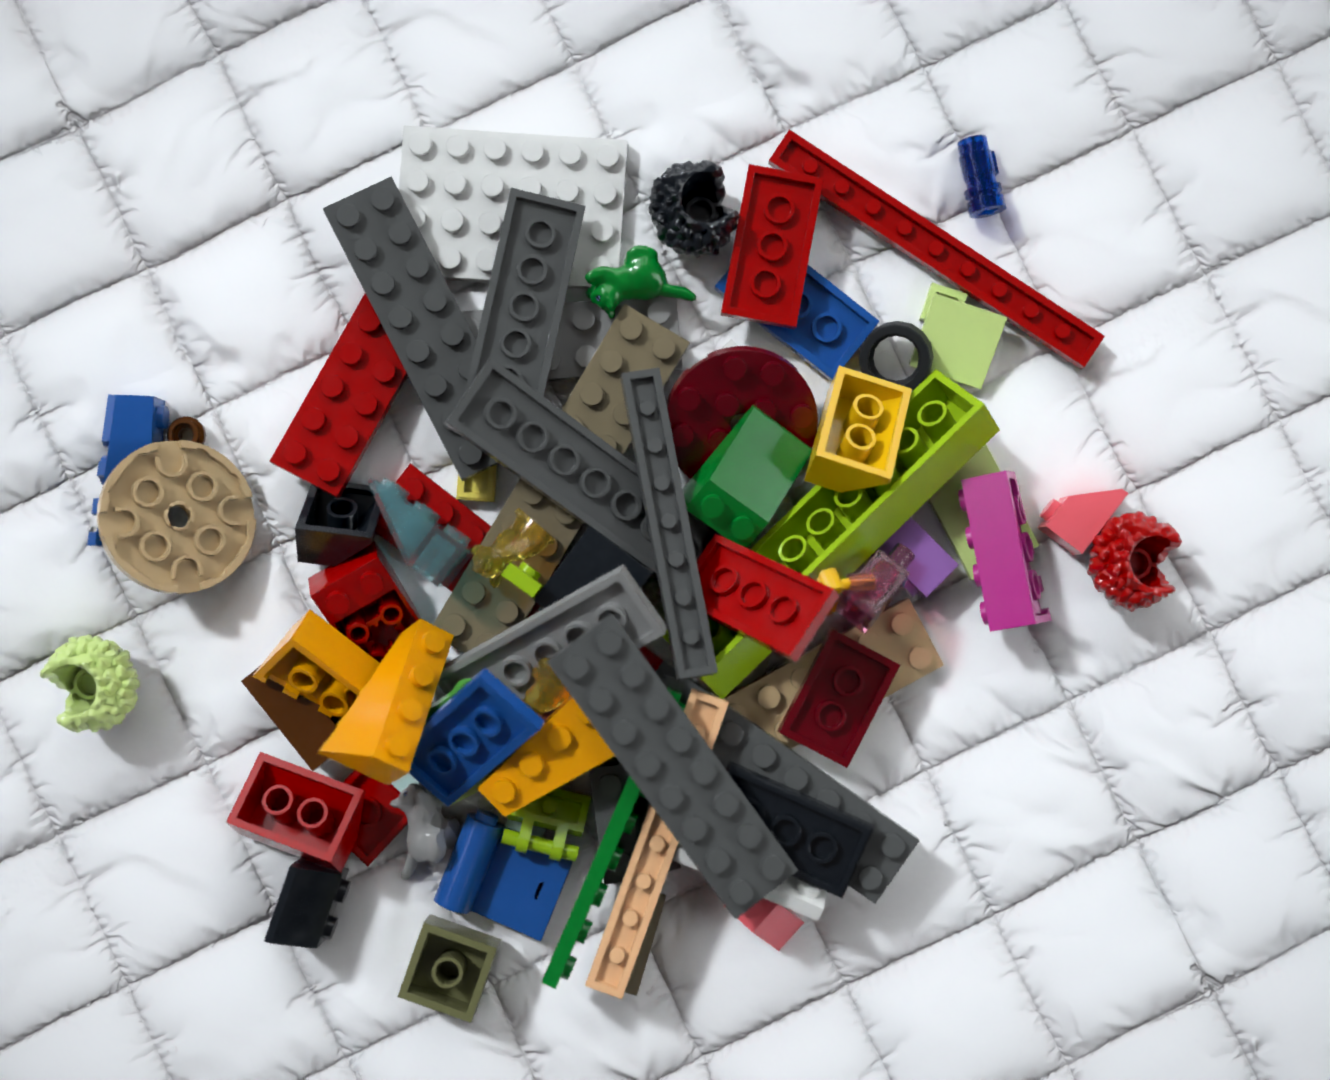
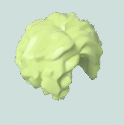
(98, 683)

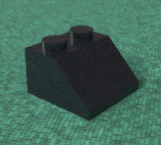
(307, 905)

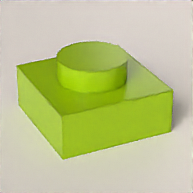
(524, 577)

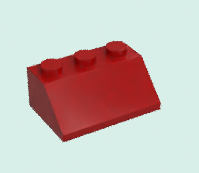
(298, 812)

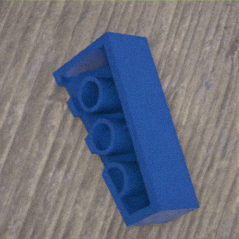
(128, 425)

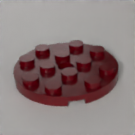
(728, 385)

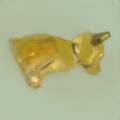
(515, 543)
(547, 691)

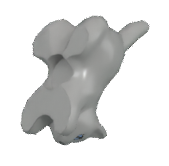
(428, 830)

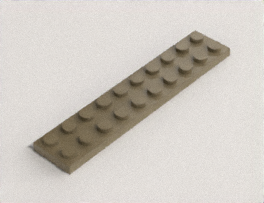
(597, 402)

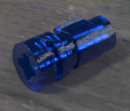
(979, 173)

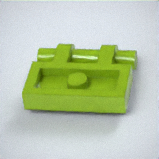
(556, 811)

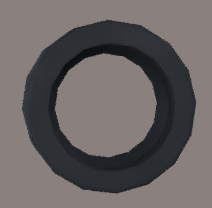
(900, 329)

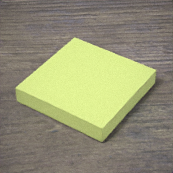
(961, 339)

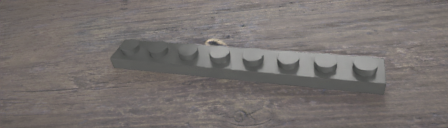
(668, 524)

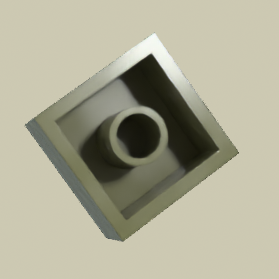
(449, 968)

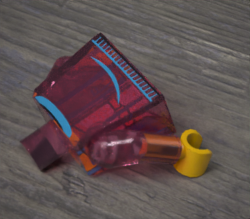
(871, 589)

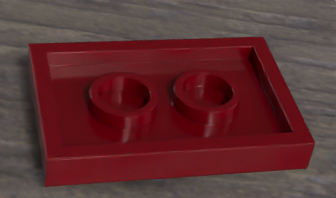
(838, 698)

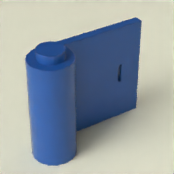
(499, 880)

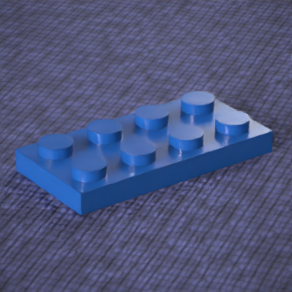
(827, 325)
(471, 736)

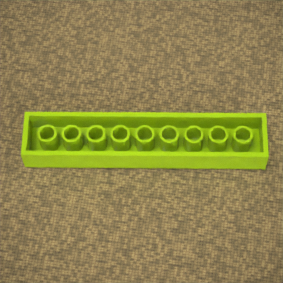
(845, 528)

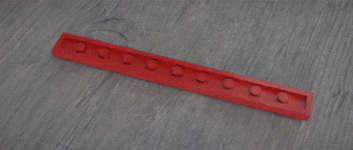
(940, 252)

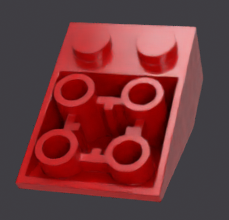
(364, 600)

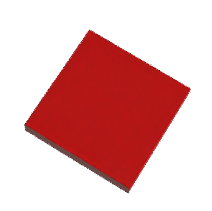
(379, 820)

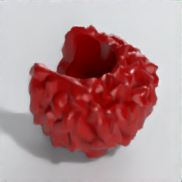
(1128, 558)

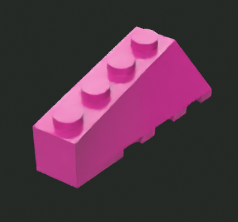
(1002, 552)

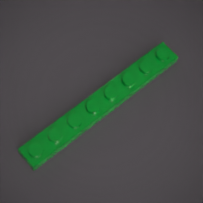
(592, 888)

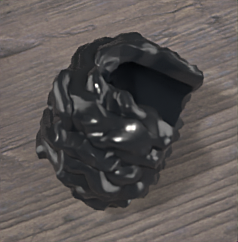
(690, 209)

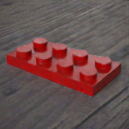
(772, 246)
(762, 597)

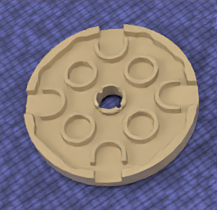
(137, 525)

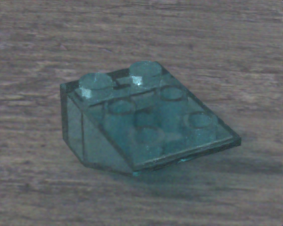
(422, 541)

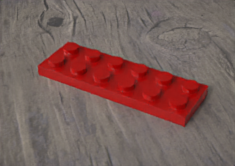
(343, 406)

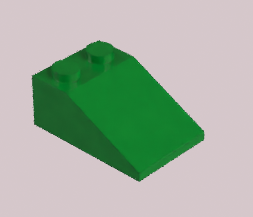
(746, 477)

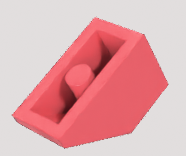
(1079, 518)
(771, 922)

